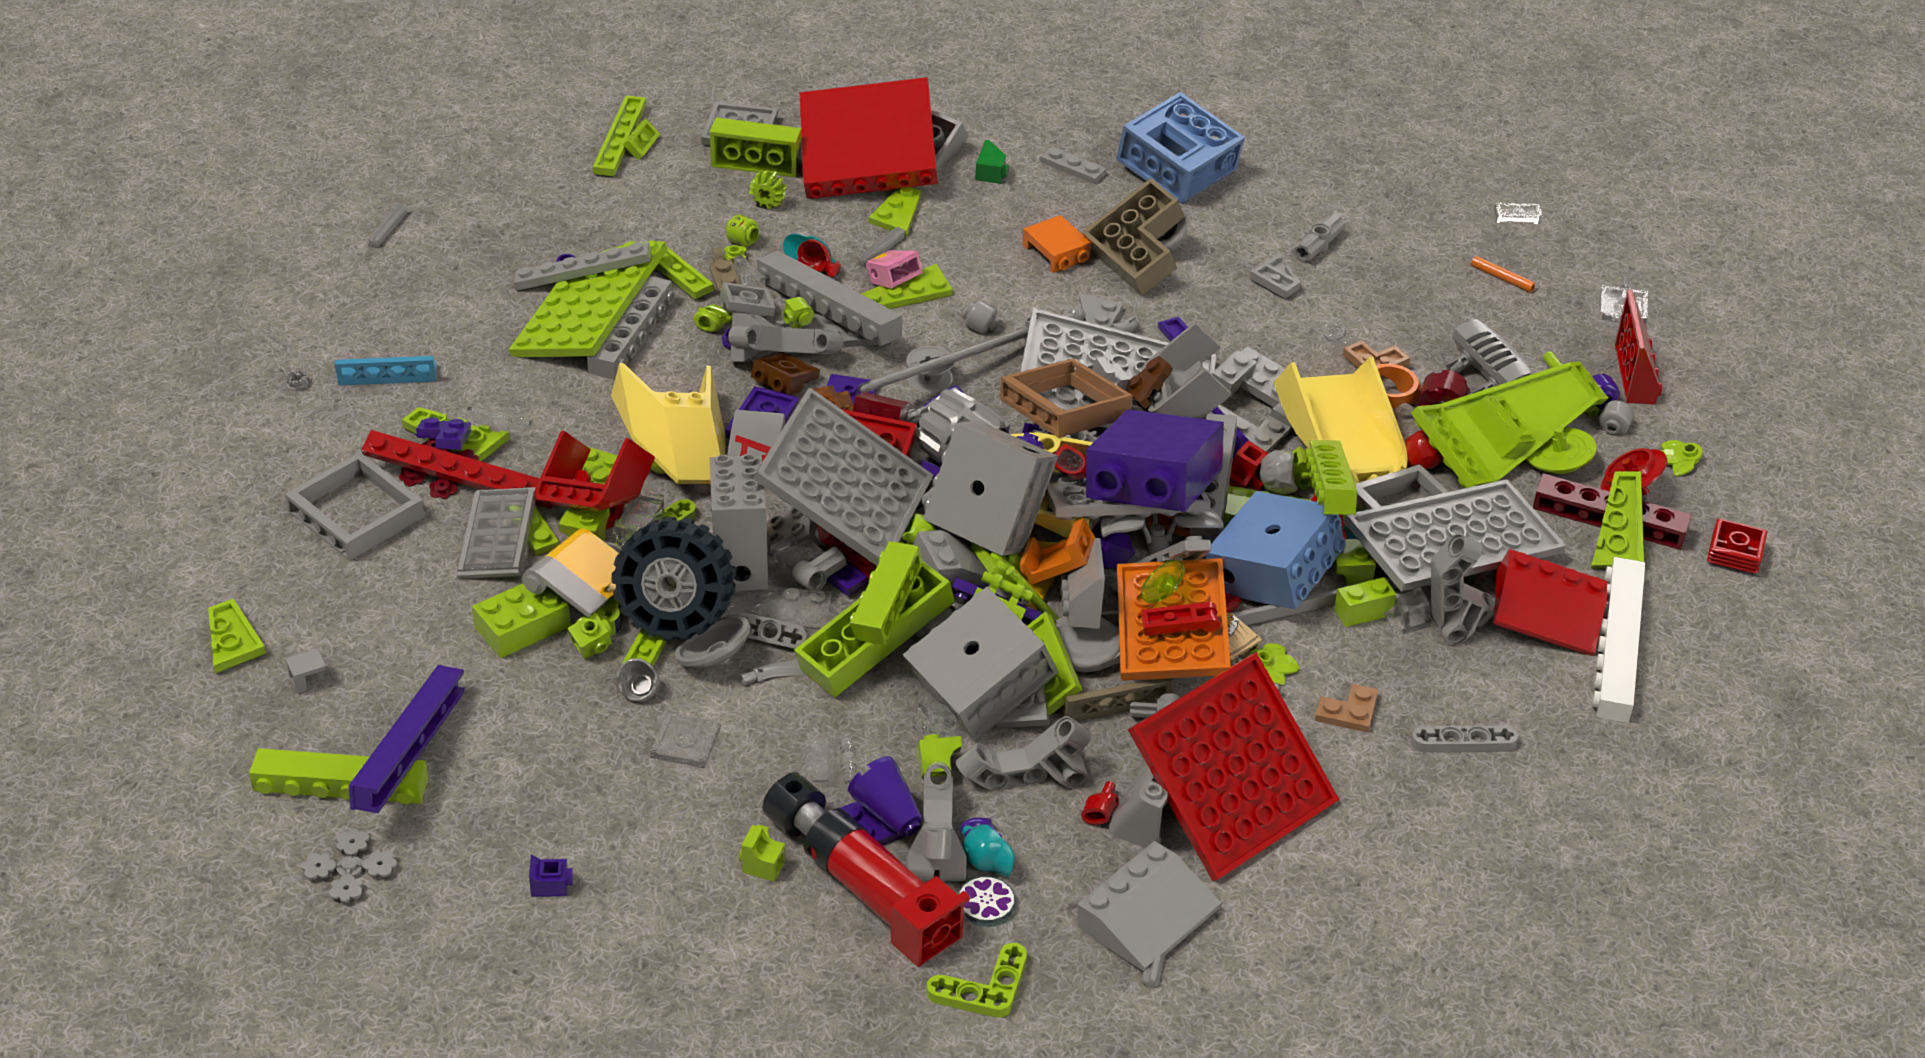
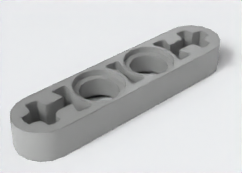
(1463, 736)

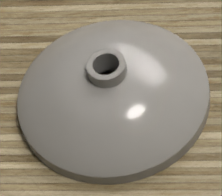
(715, 644)

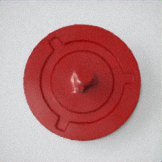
(1647, 461)

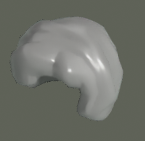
(1277, 472)

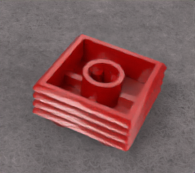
(1737, 546)

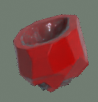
(1071, 462)

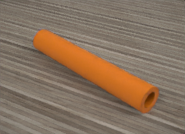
(1503, 274)

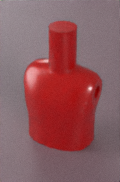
(1100, 806)

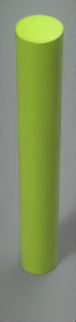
(1036, 600)

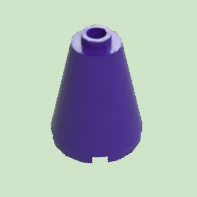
(887, 796)

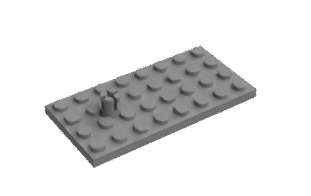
(1411, 532)

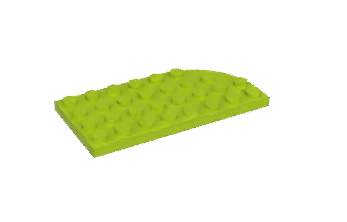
(584, 310)

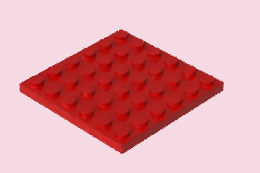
(1233, 765)

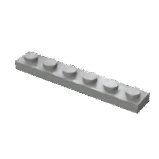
(582, 266)

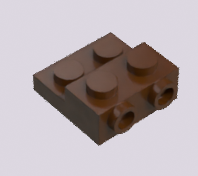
(783, 373)

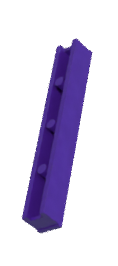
(406, 740)

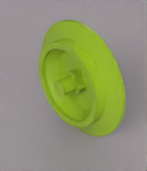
(1564, 452)

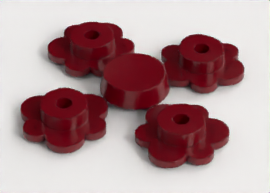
(441, 487)

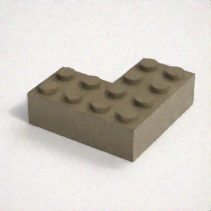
(1129, 234)

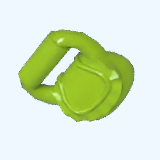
(711, 318)

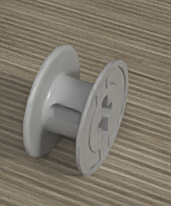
(936, 379)

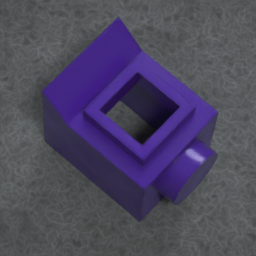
(549, 877)

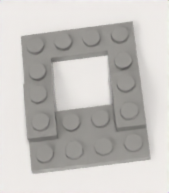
(1257, 376)

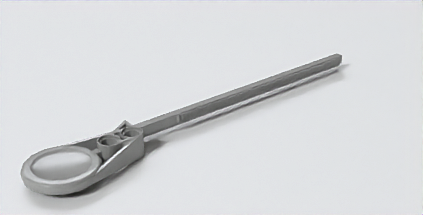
(1099, 648)

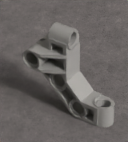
(756, 338)
(1453, 603)
(1047, 758)
(937, 843)

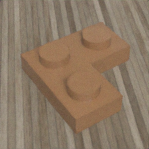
(1360, 352)
(1352, 714)

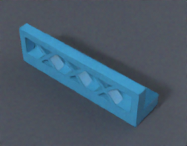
(386, 370)

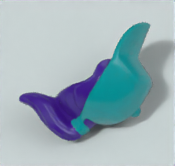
(986, 847)

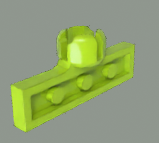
(996, 563)

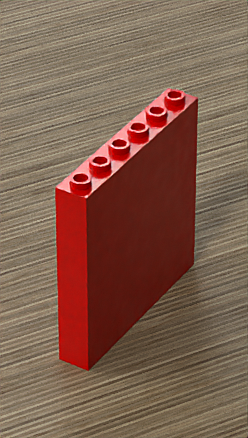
(867, 138)

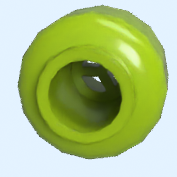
(742, 230)

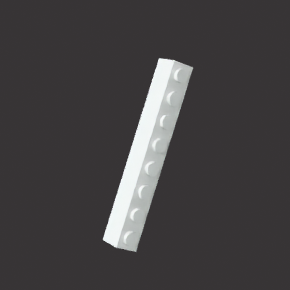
(1620, 641)

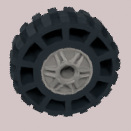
(673, 578)

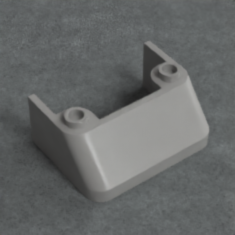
(1189, 387)

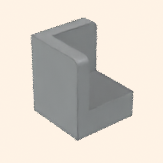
(304, 665)

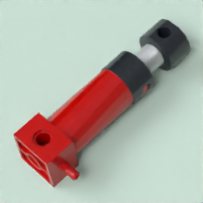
(920, 914)

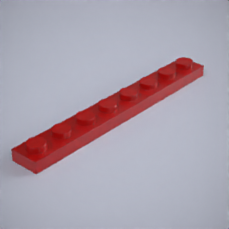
(445, 464)

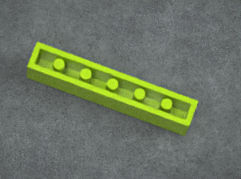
(324, 775)

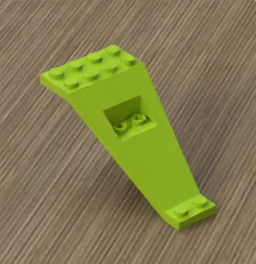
(1503, 425)

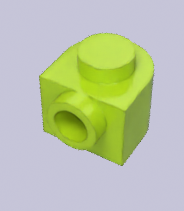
(797, 312)

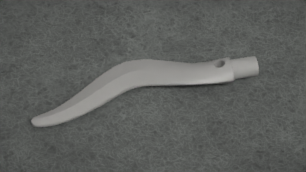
(764, 672)

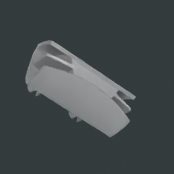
(1487, 353)

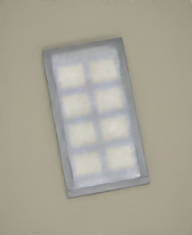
(497, 533)

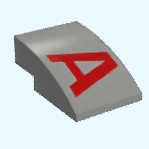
(754, 432)

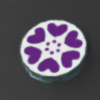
(989, 901)

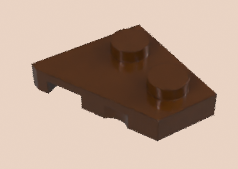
(1148, 380)

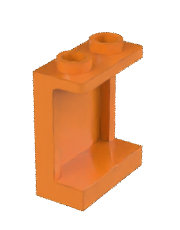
(1058, 242)
(1059, 557)

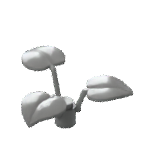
(1157, 535)

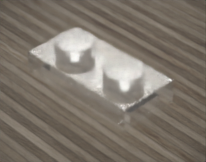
(1518, 213)

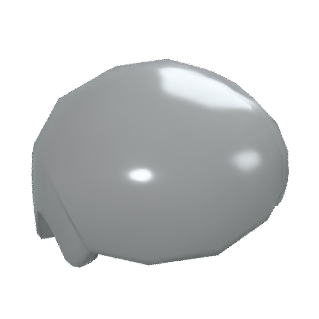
(637, 680)

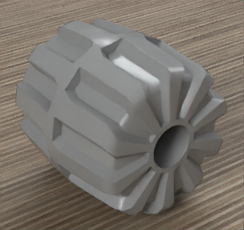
(944, 414)

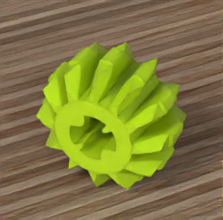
(768, 189)

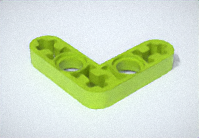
(993, 991)

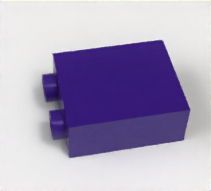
(1154, 460)

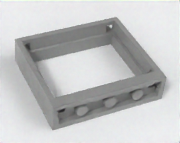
(1394, 483)
(353, 545)

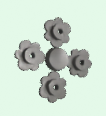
(349, 866)

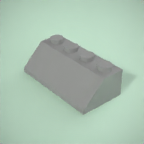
(1083, 591)

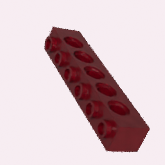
(1589, 504)

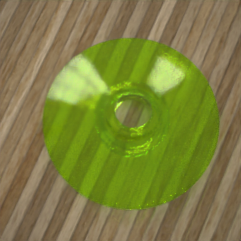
(1163, 581)

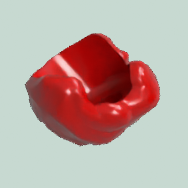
(1421, 451)

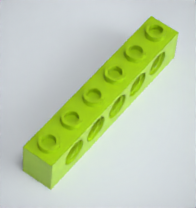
(1331, 477)

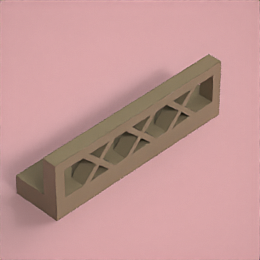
(1114, 699)

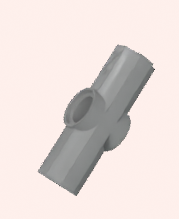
(1319, 237)

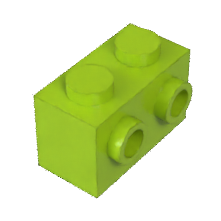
(1364, 601)

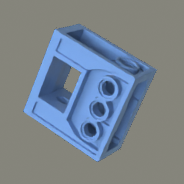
(1176, 150)

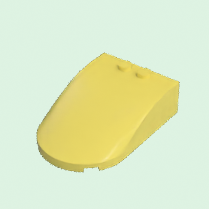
(1349, 411)

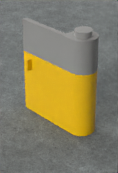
(576, 571)

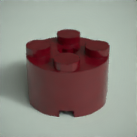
(1442, 388)

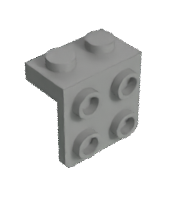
(792, 524)

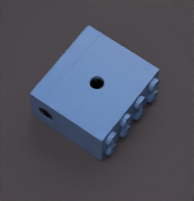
(1277, 549)

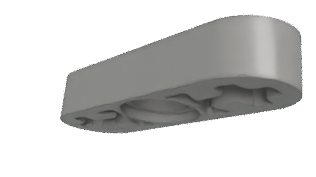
(792, 628)

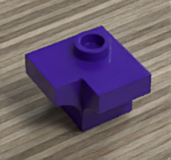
(1115, 547)

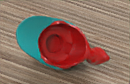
(811, 251)

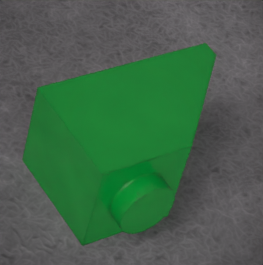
(991, 164)

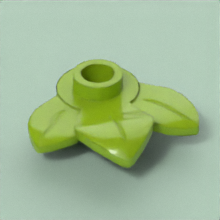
(1682, 456)
(1277, 662)

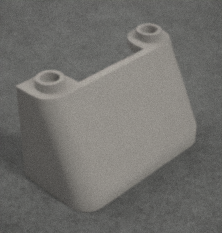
(1140, 811)

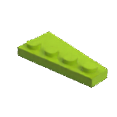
(481, 440)

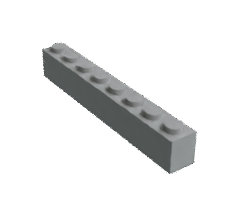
(831, 298)

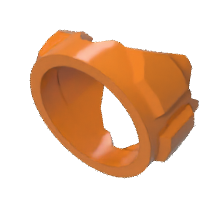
(1405, 381)

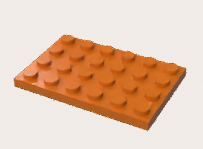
(1176, 653)

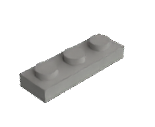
(1073, 165)

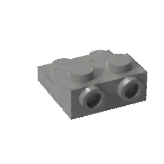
(746, 299)

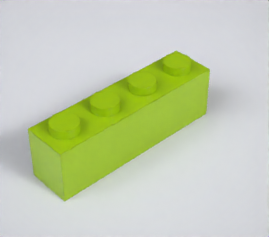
(886, 593)

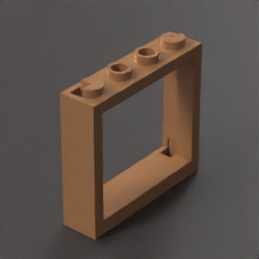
(1022, 391)

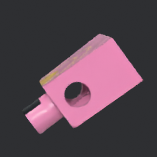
(886, 268)

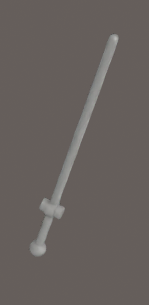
(1075, 312)

